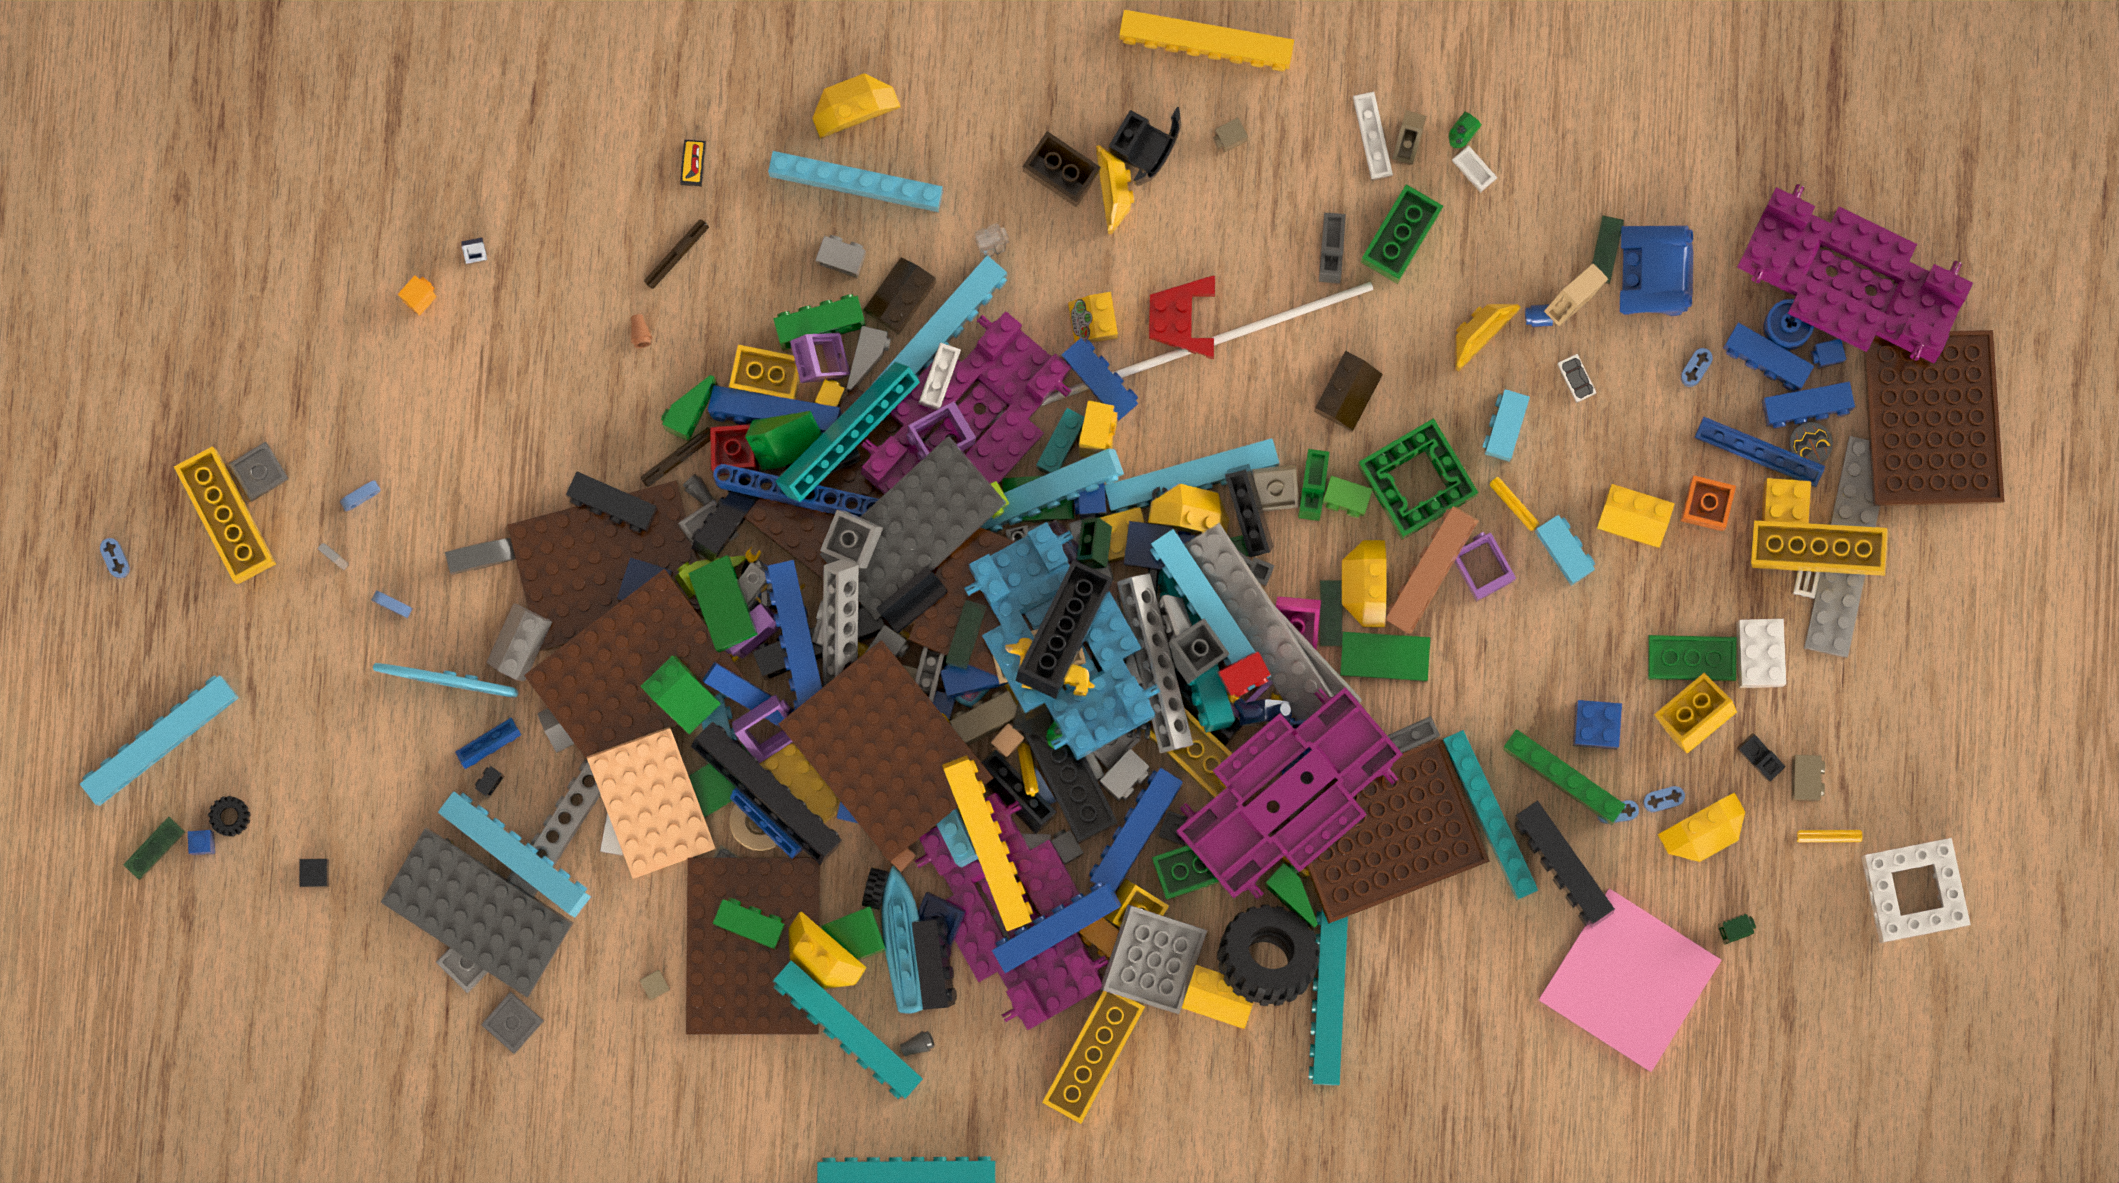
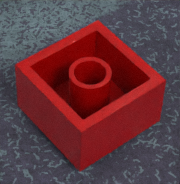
(732, 448)
(1244, 673)

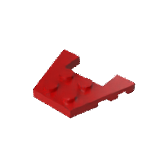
(1172, 316)

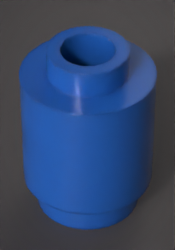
(1537, 317)

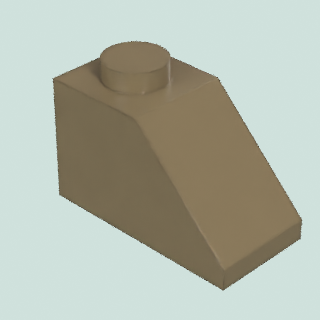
(1409, 137)

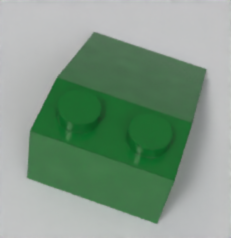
(687, 411)
(782, 438)
(681, 694)
(1290, 891)

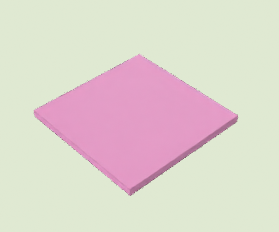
(1630, 981)

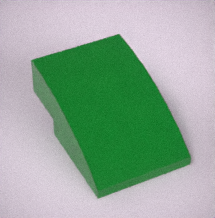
(1064, 511)

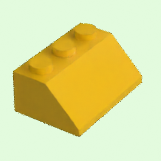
(1635, 515)
(1695, 713)
(1214, 999)

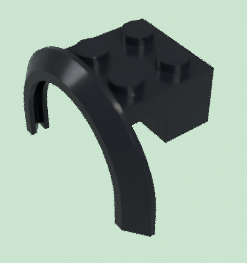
(1144, 145)

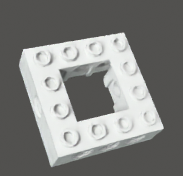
(1883, 897)

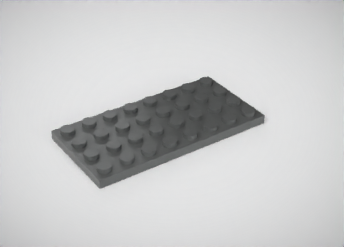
(923, 521)
(477, 912)

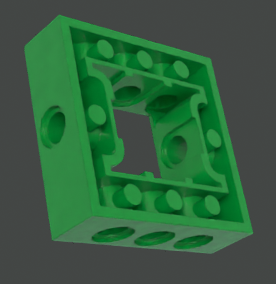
(1426, 439)

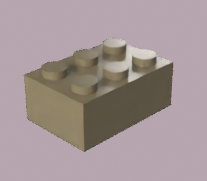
(985, 717)

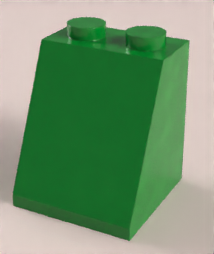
(857, 933)

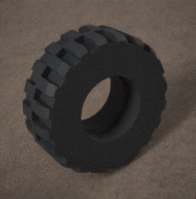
(1262, 983)

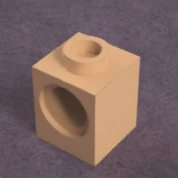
(1007, 741)

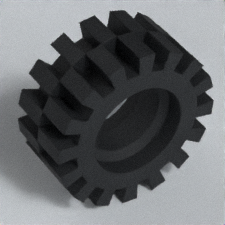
(220, 806)
(874, 888)

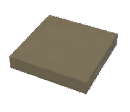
(1277, 487)

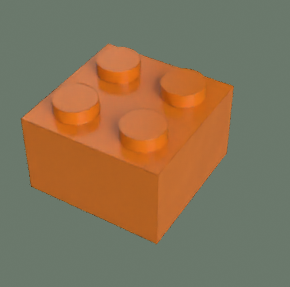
(1708, 503)

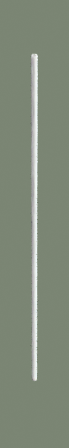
(1218, 339)

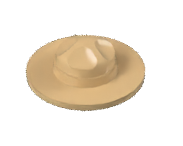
(748, 832)

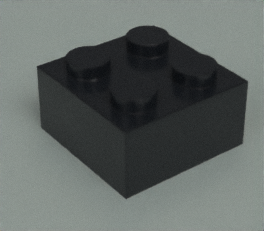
(489, 781)
(1171, 823)
(313, 872)

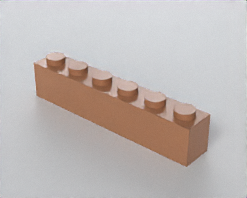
(1431, 570)

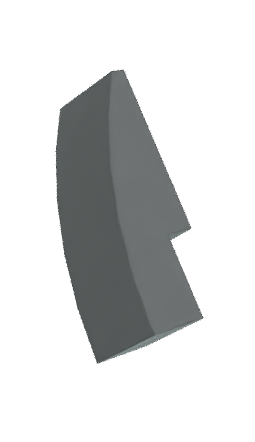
(1332, 248)
(480, 556)

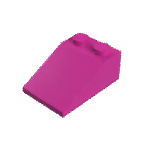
(1303, 615)

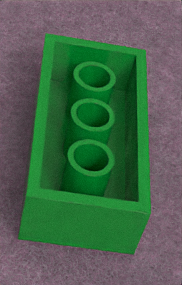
(1401, 234)
(829, 317)
(1182, 872)

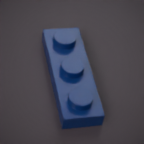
(488, 743)

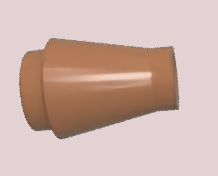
(640, 333)

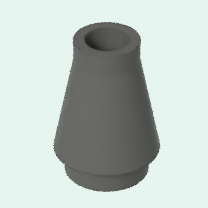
(696, 488)
(919, 1043)

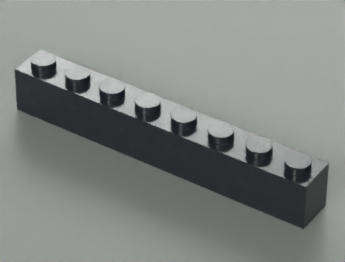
(766, 792)

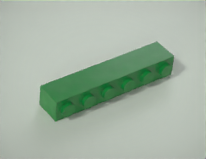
(1564, 777)

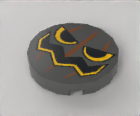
(1811, 442)

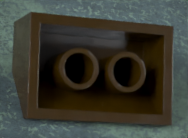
(1061, 169)
(900, 295)
(1348, 391)

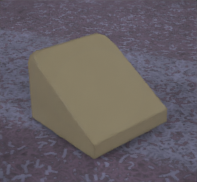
(654, 984)

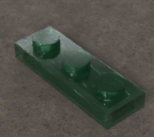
(1607, 245)
(1331, 613)
(966, 634)
(154, 848)

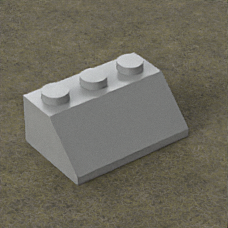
(519, 642)

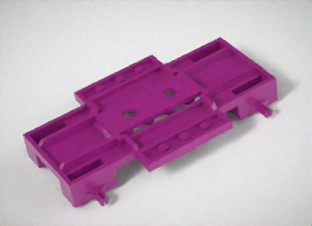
(1910, 314)
(1010, 374)
(1235, 837)
(1048, 980)

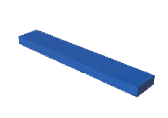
(1759, 451)
(739, 690)

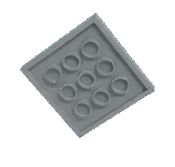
(1153, 959)

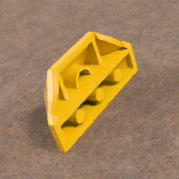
(852, 104)
(1114, 188)
(1481, 330)
(1188, 509)
(1365, 583)
(1705, 830)
(821, 955)

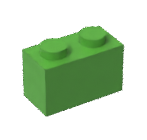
(1347, 497)

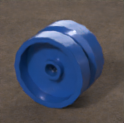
(1777, 332)

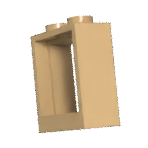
(1576, 295)

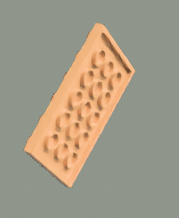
(651, 802)

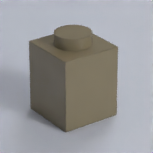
(1230, 135)

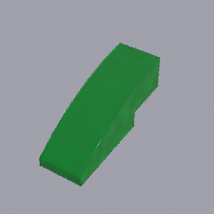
(1313, 485)

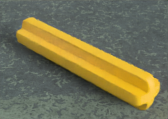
(1514, 503)
(1027, 769)
(1829, 836)

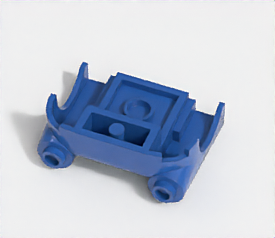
(1657, 269)

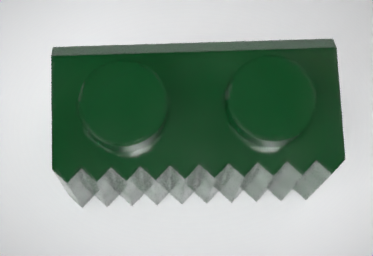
(1094, 543)
(1736, 928)

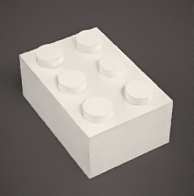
(1761, 653)

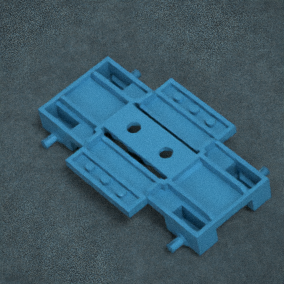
(1025, 581)

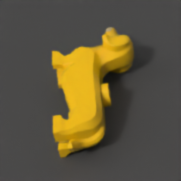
(1077, 676)

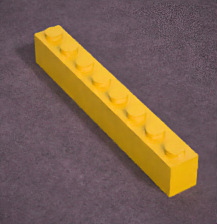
(1206, 39)
(986, 842)

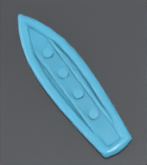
(447, 679)
(897, 916)

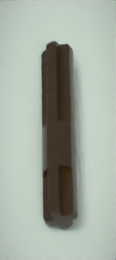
(676, 254)
(676, 457)

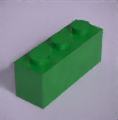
(749, 923)

